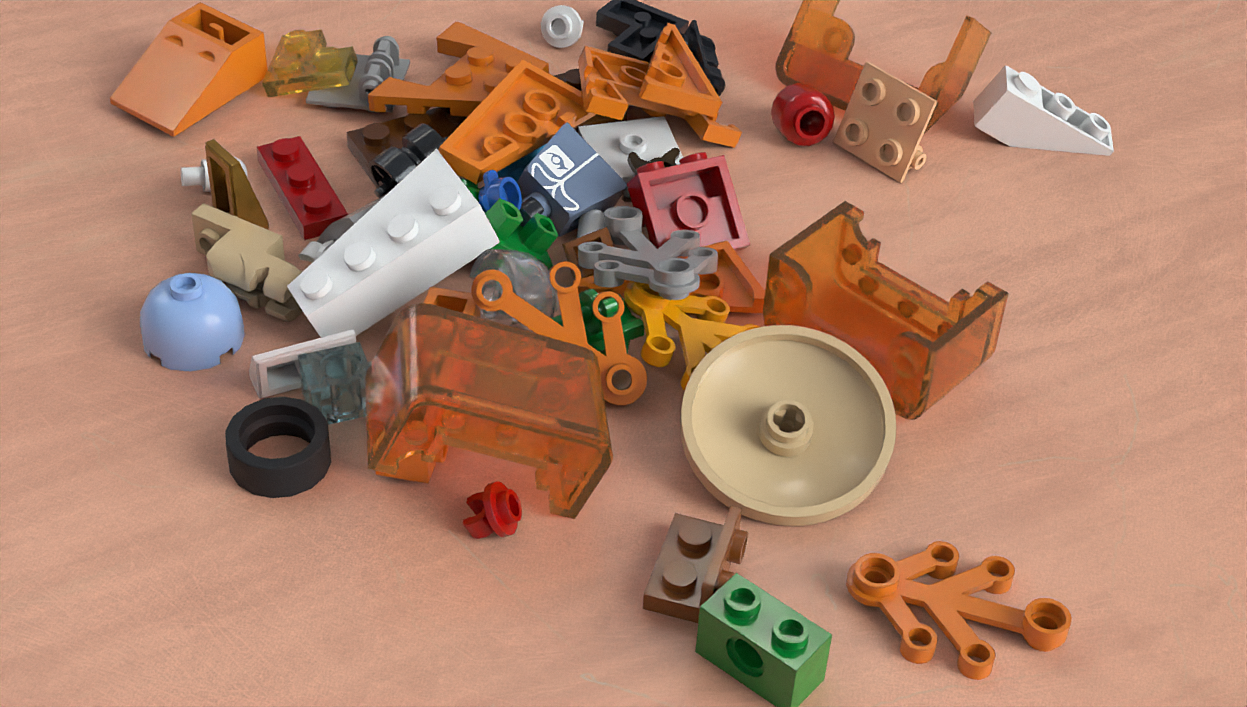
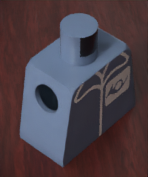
(567, 182)

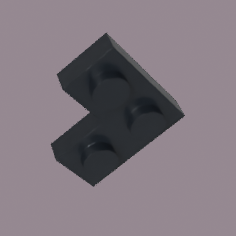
(635, 26)

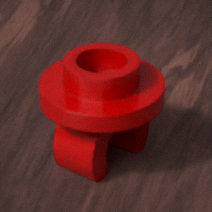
(495, 511)

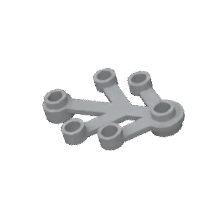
(657, 267)

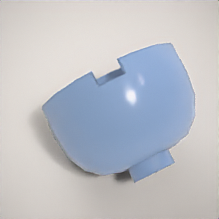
(191, 322)

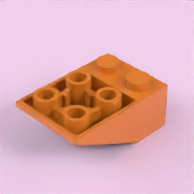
(192, 69)

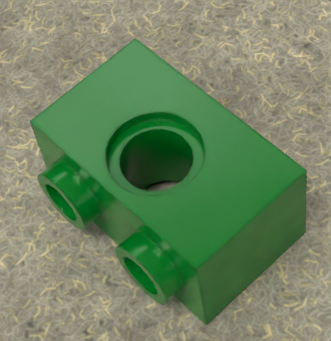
(762, 642)

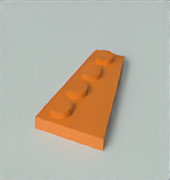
(513, 122)

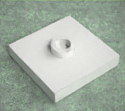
(615, 141)

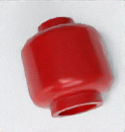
(802, 114)

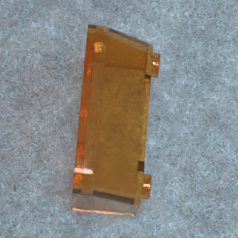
(820, 49)

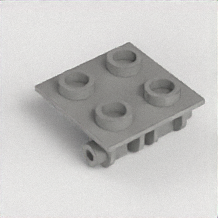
(369, 74)

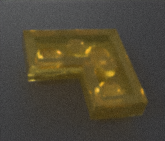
(306, 64)

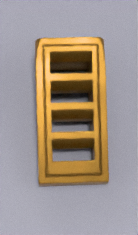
(231, 187)

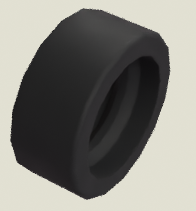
(281, 475)

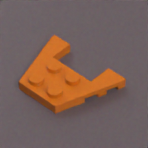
(614, 83)
(463, 85)

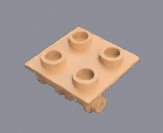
(885, 123)

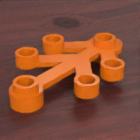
(573, 327)
(888, 584)

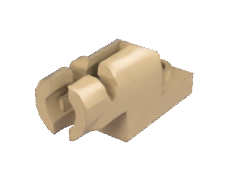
(247, 260)

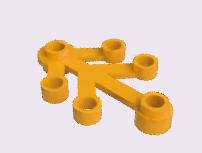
(695, 335)

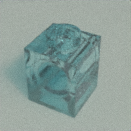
(335, 381)

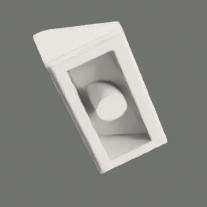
(279, 369)

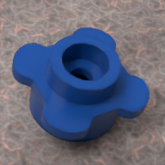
(495, 188)

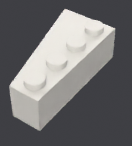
(395, 251)

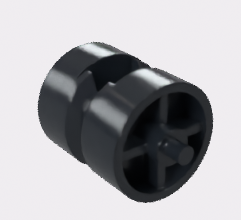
(395, 164)

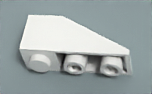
(1032, 117)

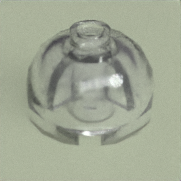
(528, 280)

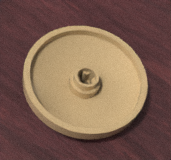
(787, 425)

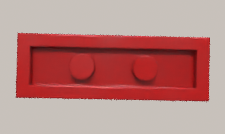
(300, 185)

